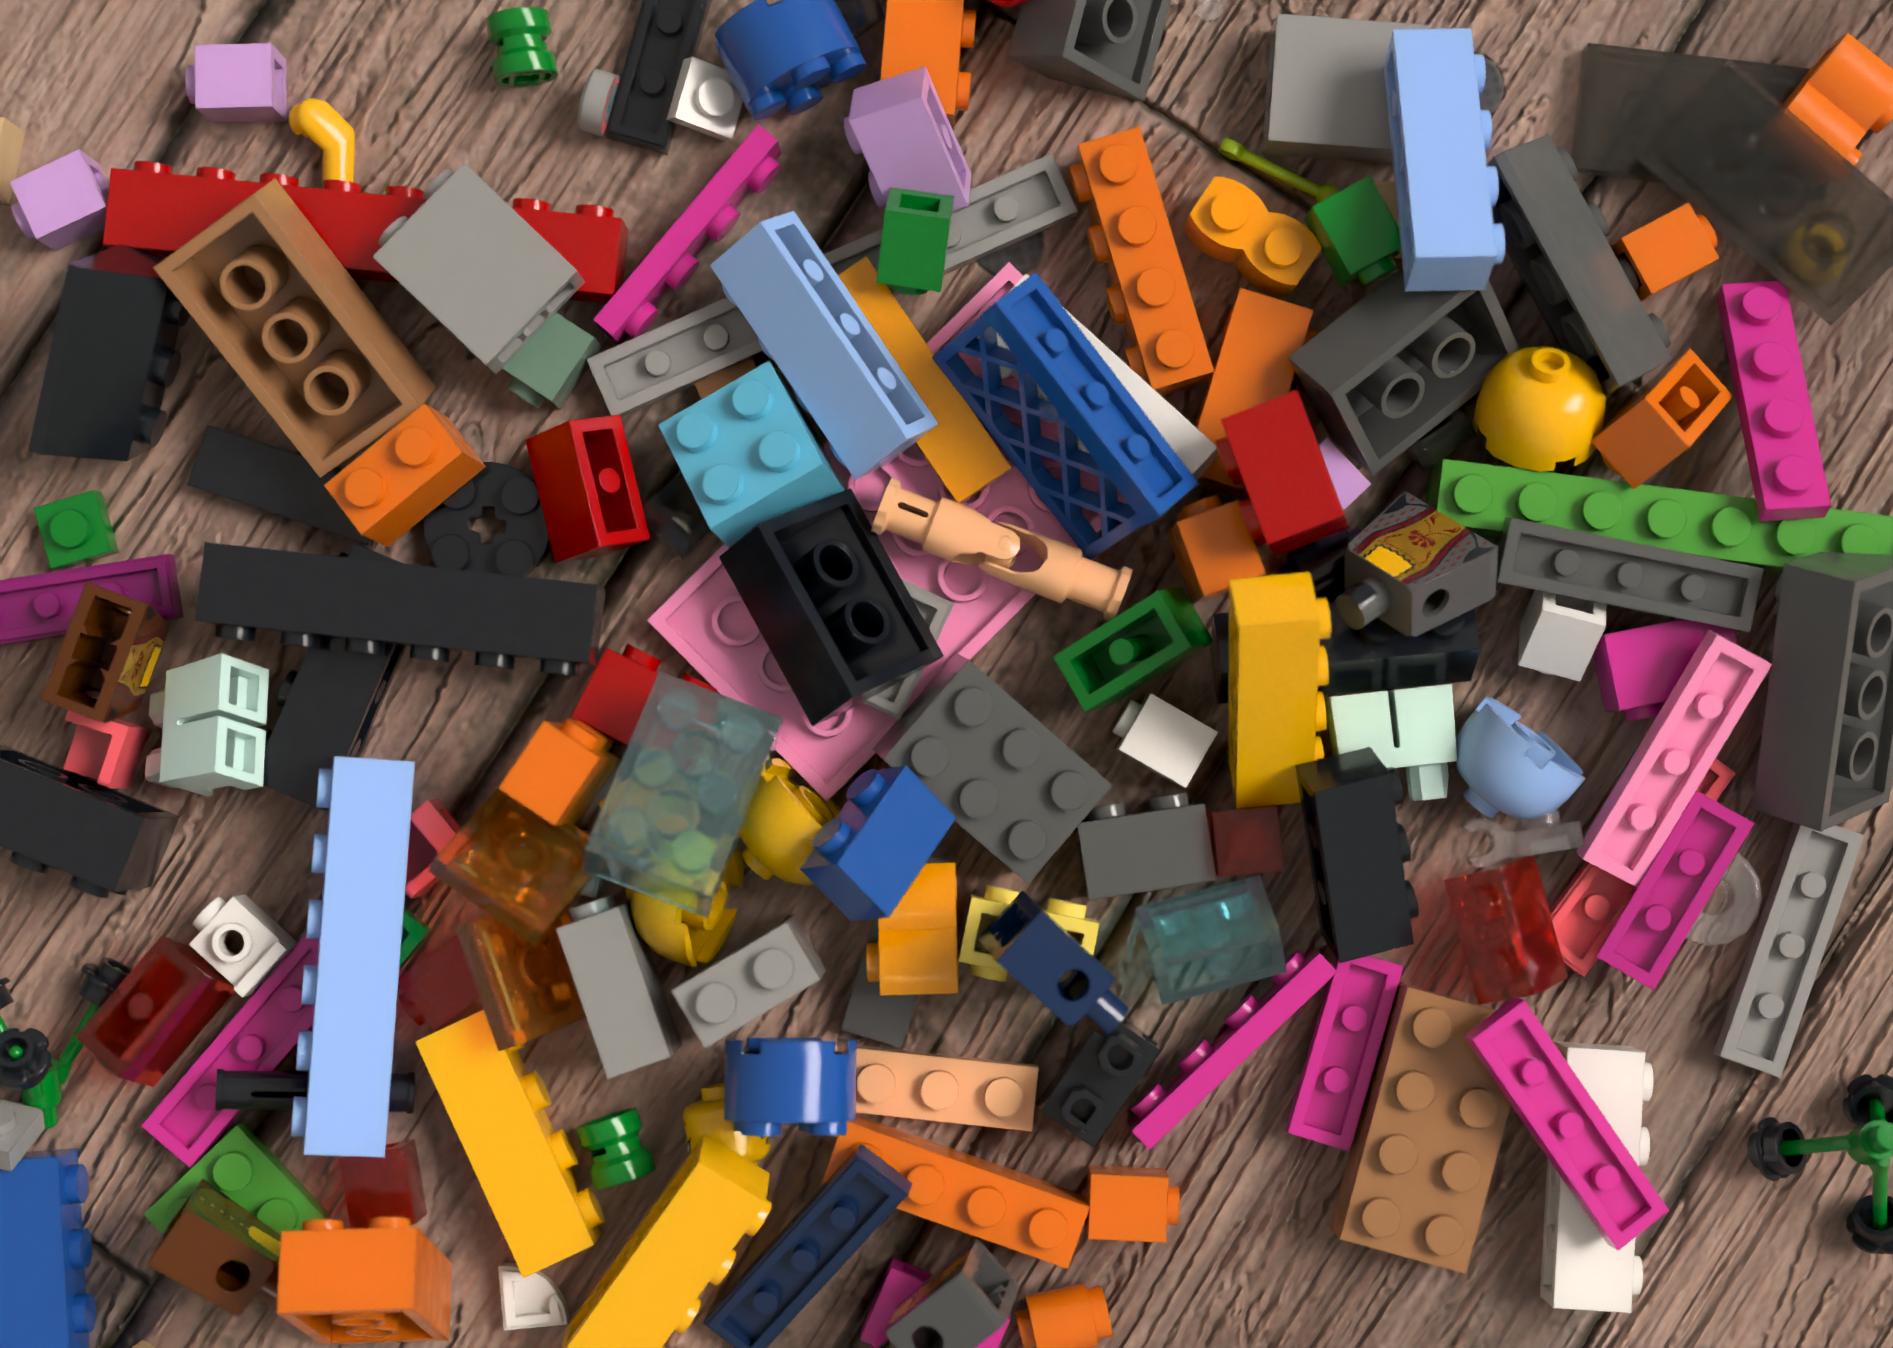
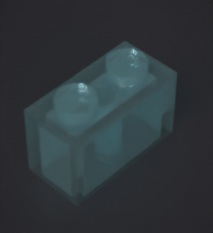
(1211, 939)

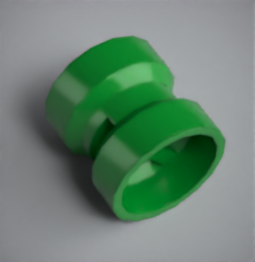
(522, 53)
(615, 1148)

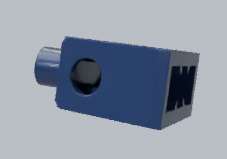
(1040, 952)

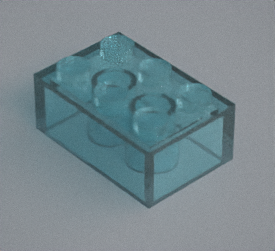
(682, 794)

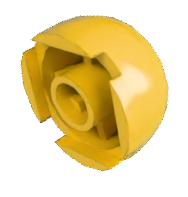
(1540, 408)
(784, 825)
(684, 934)

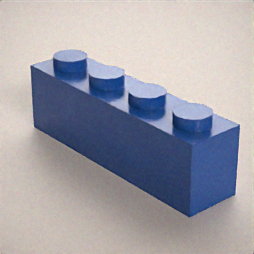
(45, 1253)

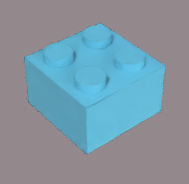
(749, 454)

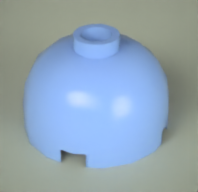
(1512, 765)

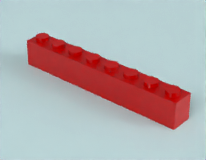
(165, 210)

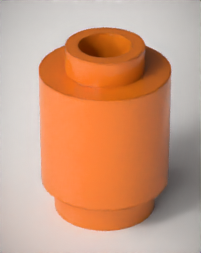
(1064, 1318)

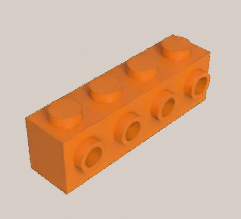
(1142, 262)

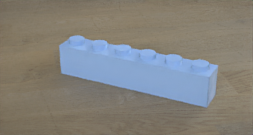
(356, 957)

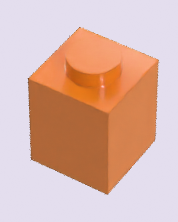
(1668, 249)
(1130, 1203)

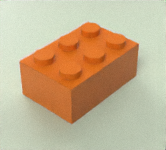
(364, 1283)

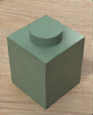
(551, 363)

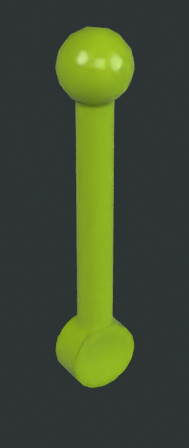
(1237, 152)

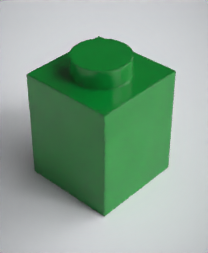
(1356, 233)
(914, 241)

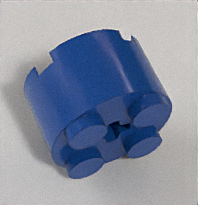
(787, 53)
(790, 1083)

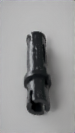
(277, 1089)

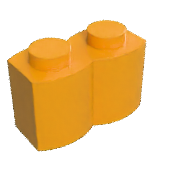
(1238, 229)
(919, 938)

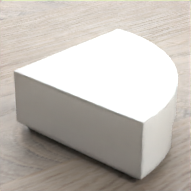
(530, 1300)

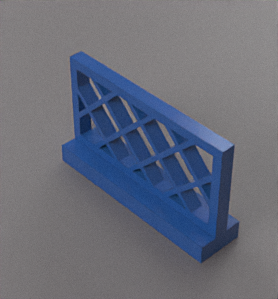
(1085, 404)

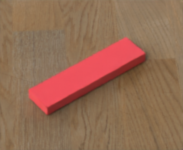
(1596, 898)

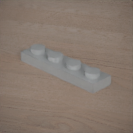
(1788, 947)

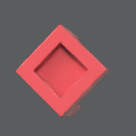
(106, 750)
(429, 833)

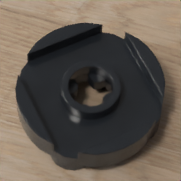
(515, 501)

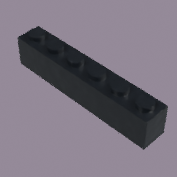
(401, 606)

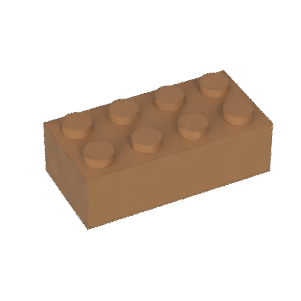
(296, 328)
(1423, 1136)

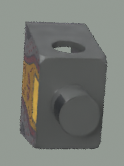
(1415, 569)
(955, 1305)

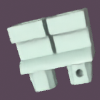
(210, 726)
(1403, 729)

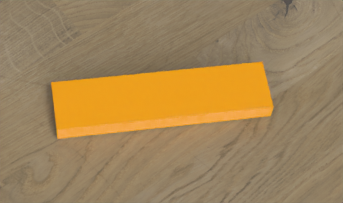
(958, 446)

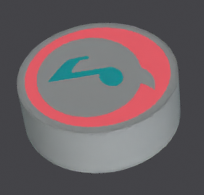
(597, 102)

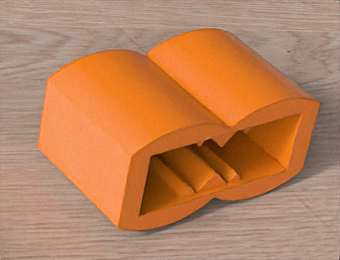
(1845, 96)

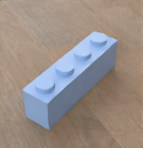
(1441, 160)
(823, 344)

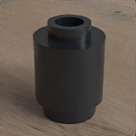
(1325, 563)

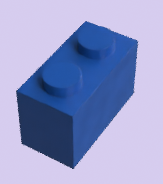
(877, 842)

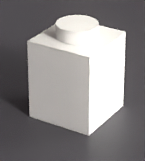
(1560, 634)
(1163, 739)

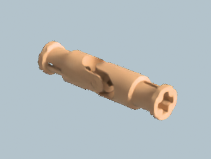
(971, 538)

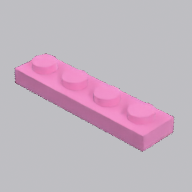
(1673, 758)

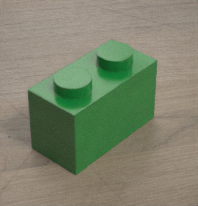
(1133, 648)

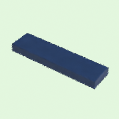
(808, 1251)

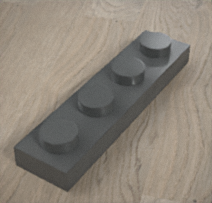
(1628, 574)

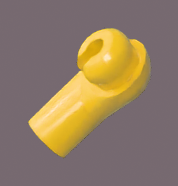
(330, 132)

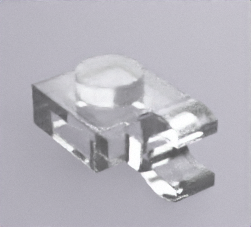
(1533, 838)

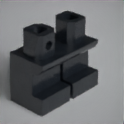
(1098, 1080)

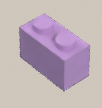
(907, 138)

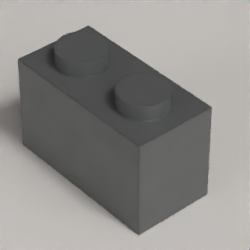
(1145, 848)

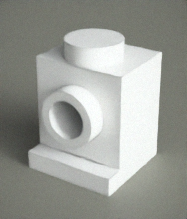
(263, 938)

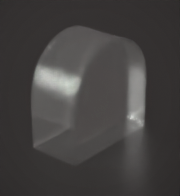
(1210, 10)

